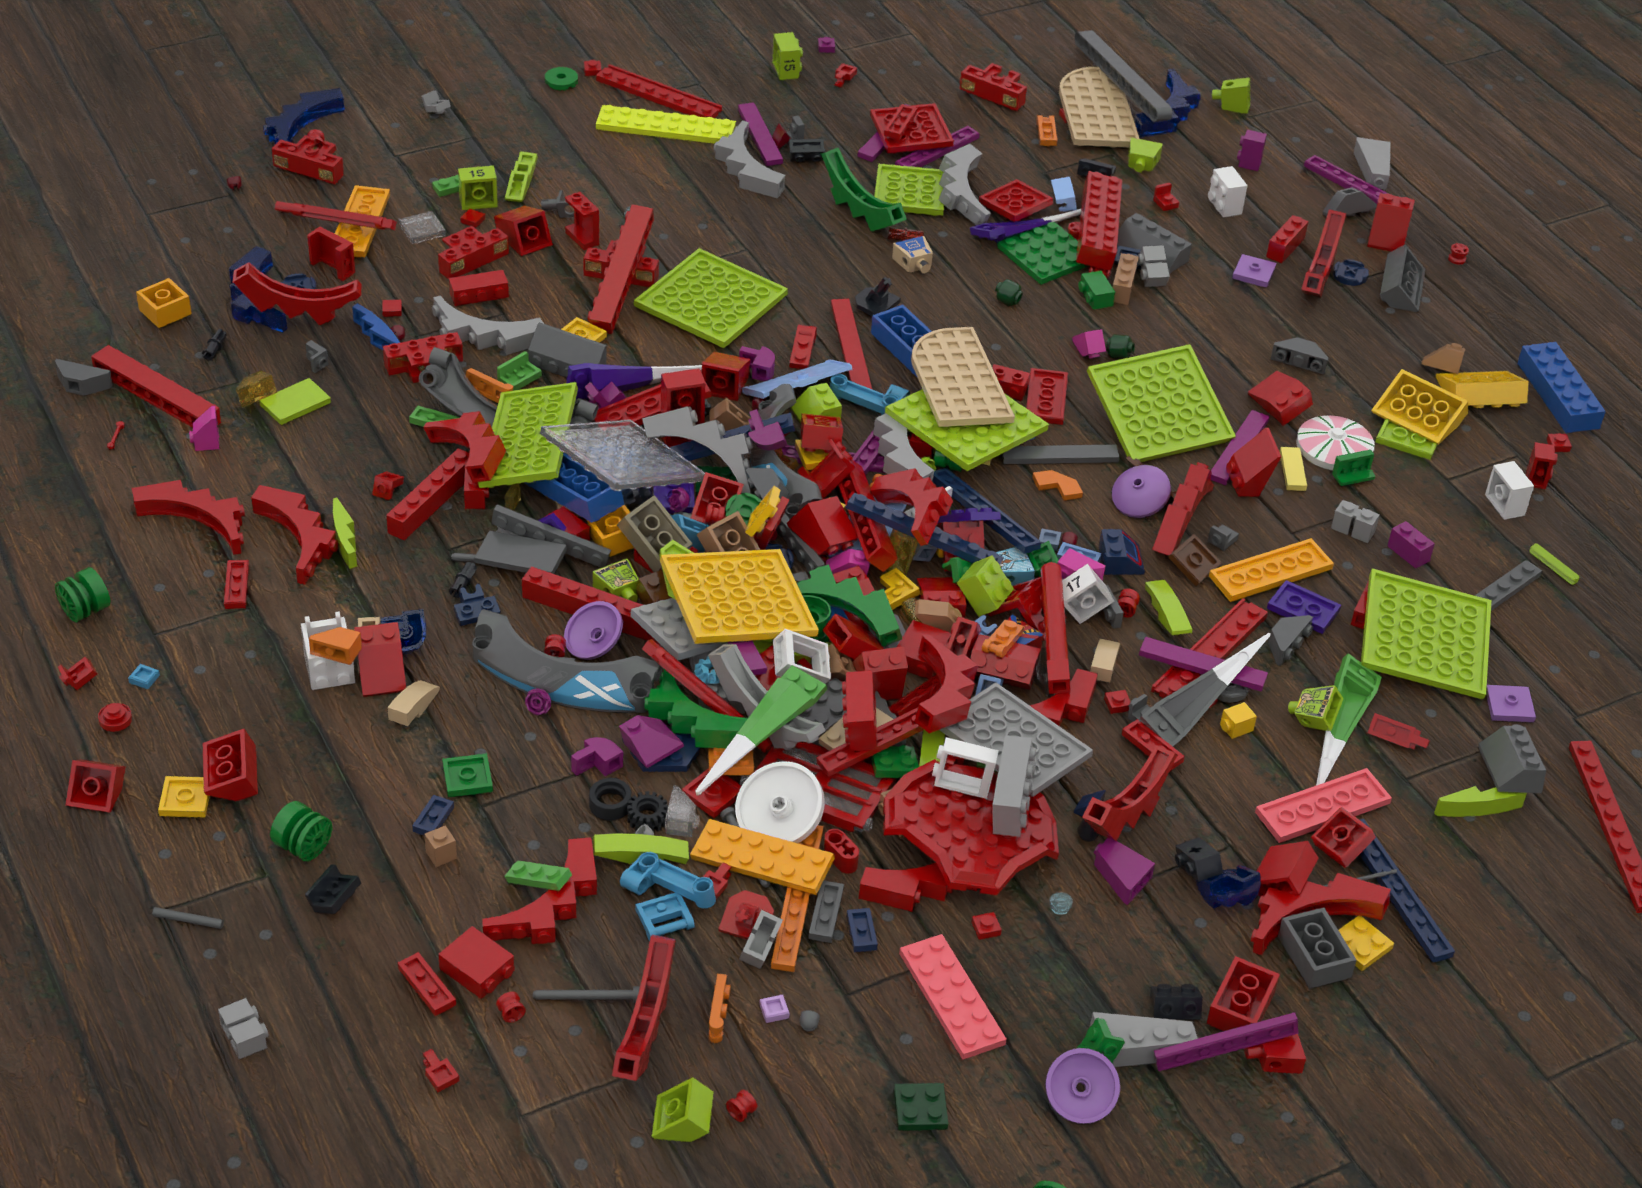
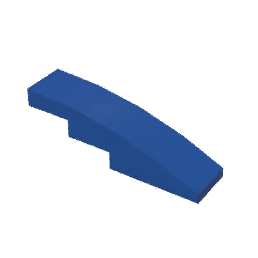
(374, 327)

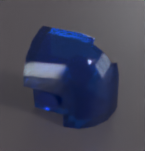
(411, 629)
(1232, 886)

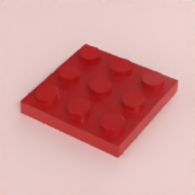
(1015, 200)

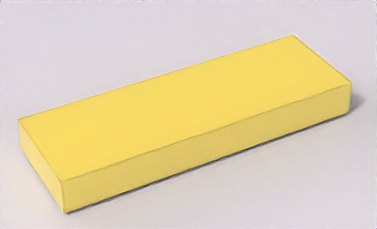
(1293, 469)

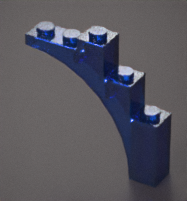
(1181, 101)
(308, 109)
(242, 307)

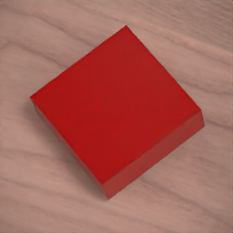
(472, 218)
(392, 308)

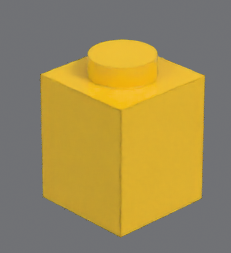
(1238, 720)

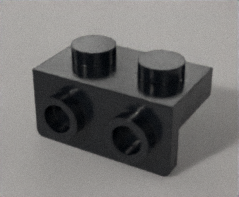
(806, 149)
(1087, 165)
(331, 890)
(1176, 1002)

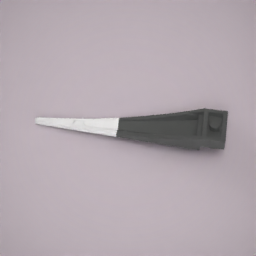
(1181, 710)

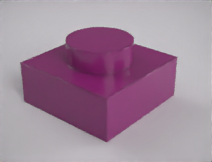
(826, 44)

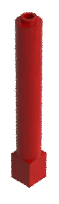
(1055, 629)

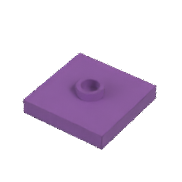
(1254, 270)
(1510, 703)

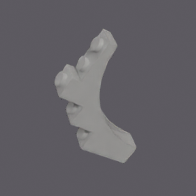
(740, 163)
(955, 185)
(485, 333)
(682, 424)
(896, 448)
(745, 688)

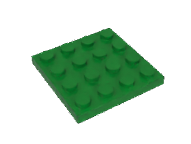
(1043, 252)

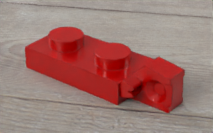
(1396, 732)

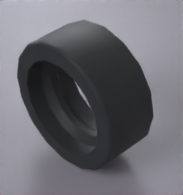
(609, 786)

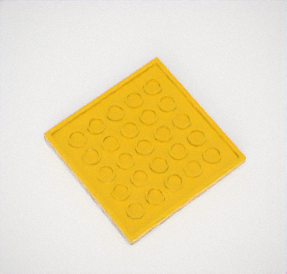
(737, 595)

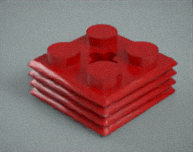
(1355, 833)

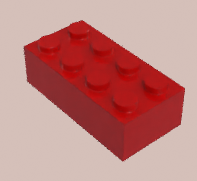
(683, 390)

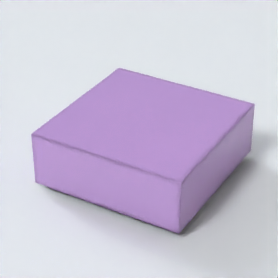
(774, 1008)

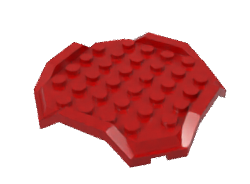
(959, 829)

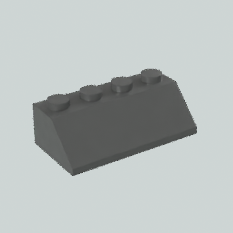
(1141, 232)
(1402, 280)
(558, 349)
(1513, 760)

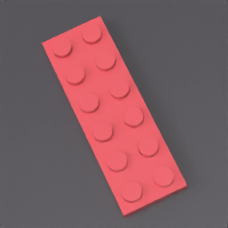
(1312, 807)
(952, 996)

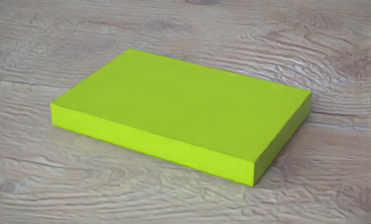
(295, 401)
(1405, 440)

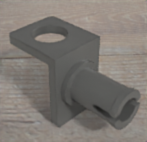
(559, 204)

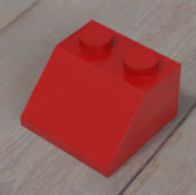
(94, 785)

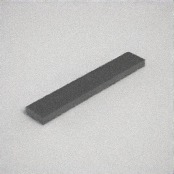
(1061, 454)

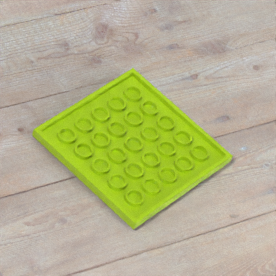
(711, 297)
(1160, 403)
(968, 444)
(1426, 634)

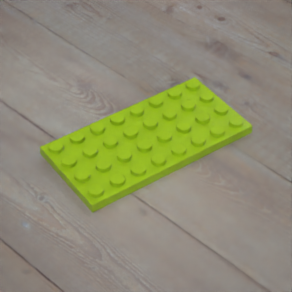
(519, 424)

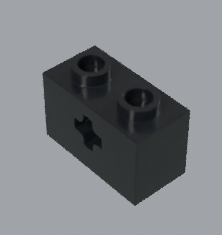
(1198, 859)

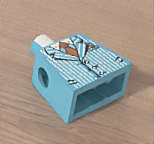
(1016, 566)

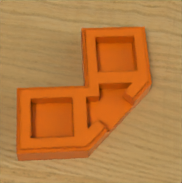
(1050, 479)

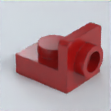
(1164, 197)
(385, 483)

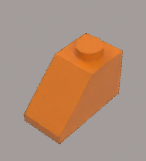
(336, 644)

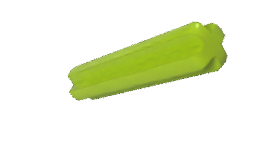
(1554, 564)

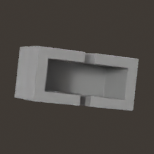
(1152, 269)
(1363, 521)
(761, 936)
(242, 1026)

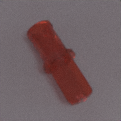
(904, 234)

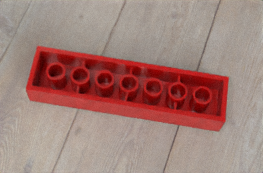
(1099, 221)

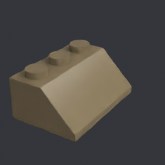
(650, 529)

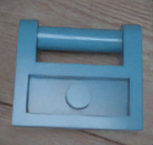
(661, 910)

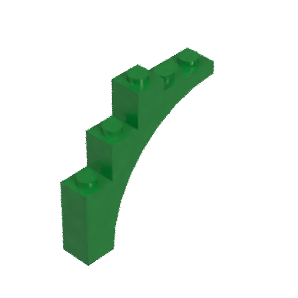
(860, 201)
(847, 595)
(687, 717)

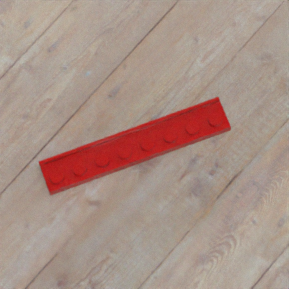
(658, 92)
(1217, 642)

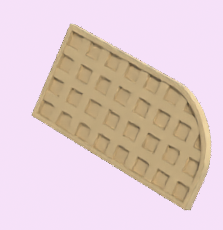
(1096, 109)
(959, 379)

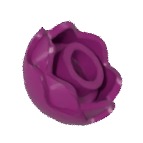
(679, 499)
(532, 701)

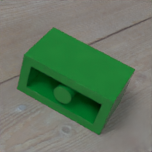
(1096, 290)

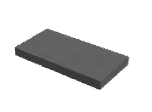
(519, 553)

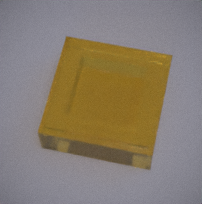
(513, 497)

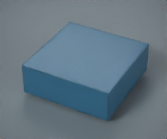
(144, 676)

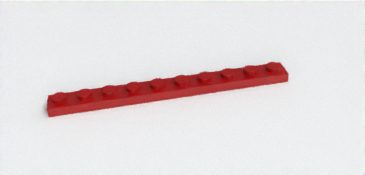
(1610, 818)

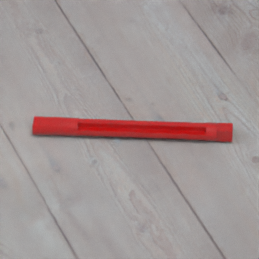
(336, 215)
(695, 685)

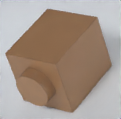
(440, 846)

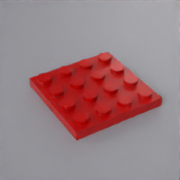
(923, 133)

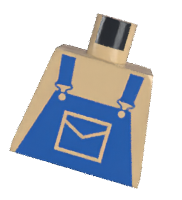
(913, 254)

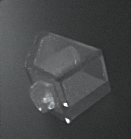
(681, 814)

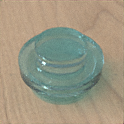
(1060, 903)

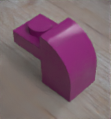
(761, 362)
(606, 396)
(767, 437)
(599, 753)

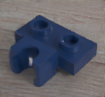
(472, 604)

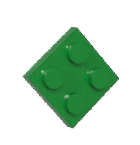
(894, 762)
(467, 775)

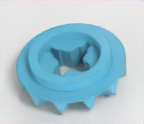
(702, 672)

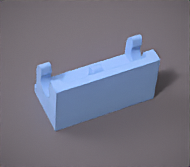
(1064, 193)

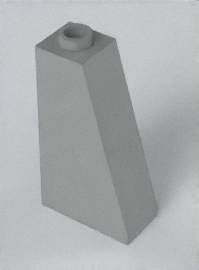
(1374, 161)

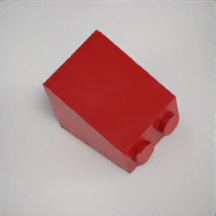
(1390, 222)
(525, 229)
(725, 375)
(824, 526)
(888, 670)

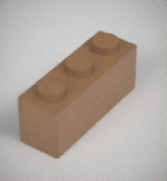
(1125, 278)

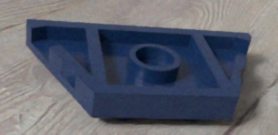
(676, 762)

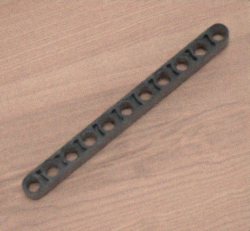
(1123, 76)

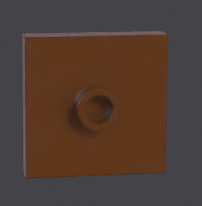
(1194, 559)

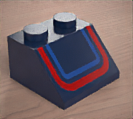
(1120, 553)

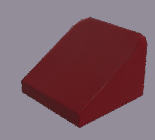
(780, 136)

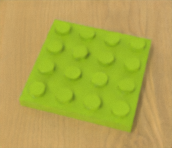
(912, 186)

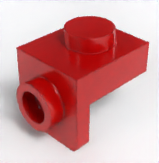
(78, 674)

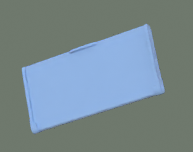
(799, 378)

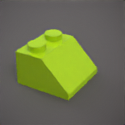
(817, 401)
(683, 1112)

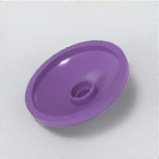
(1141, 499)
(593, 630)
(1096, 1075)

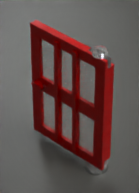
(849, 795)

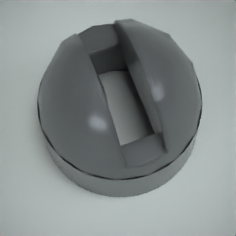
(809, 1020)

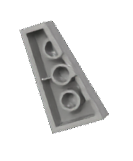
(1144, 1036)

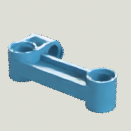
(865, 396)
(650, 870)

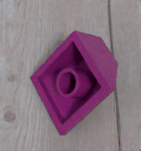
(649, 739)

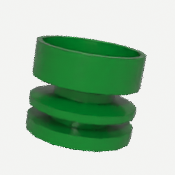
(82, 594)
(821, 614)
(301, 831)

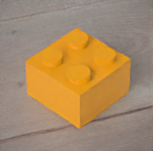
(163, 302)
(608, 534)

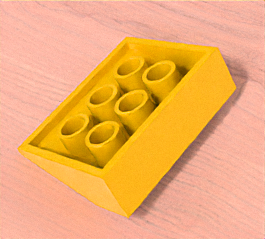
(1486, 387)
(1421, 407)

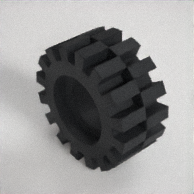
(647, 802)

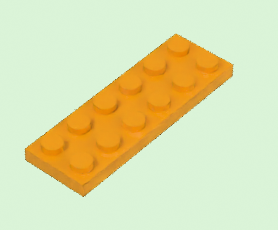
(364, 201)
(1270, 569)
(763, 856)

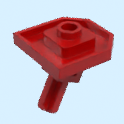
(743, 912)

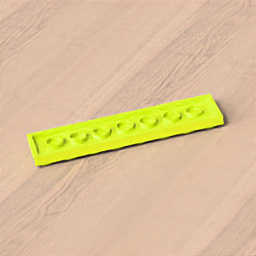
(663, 124)

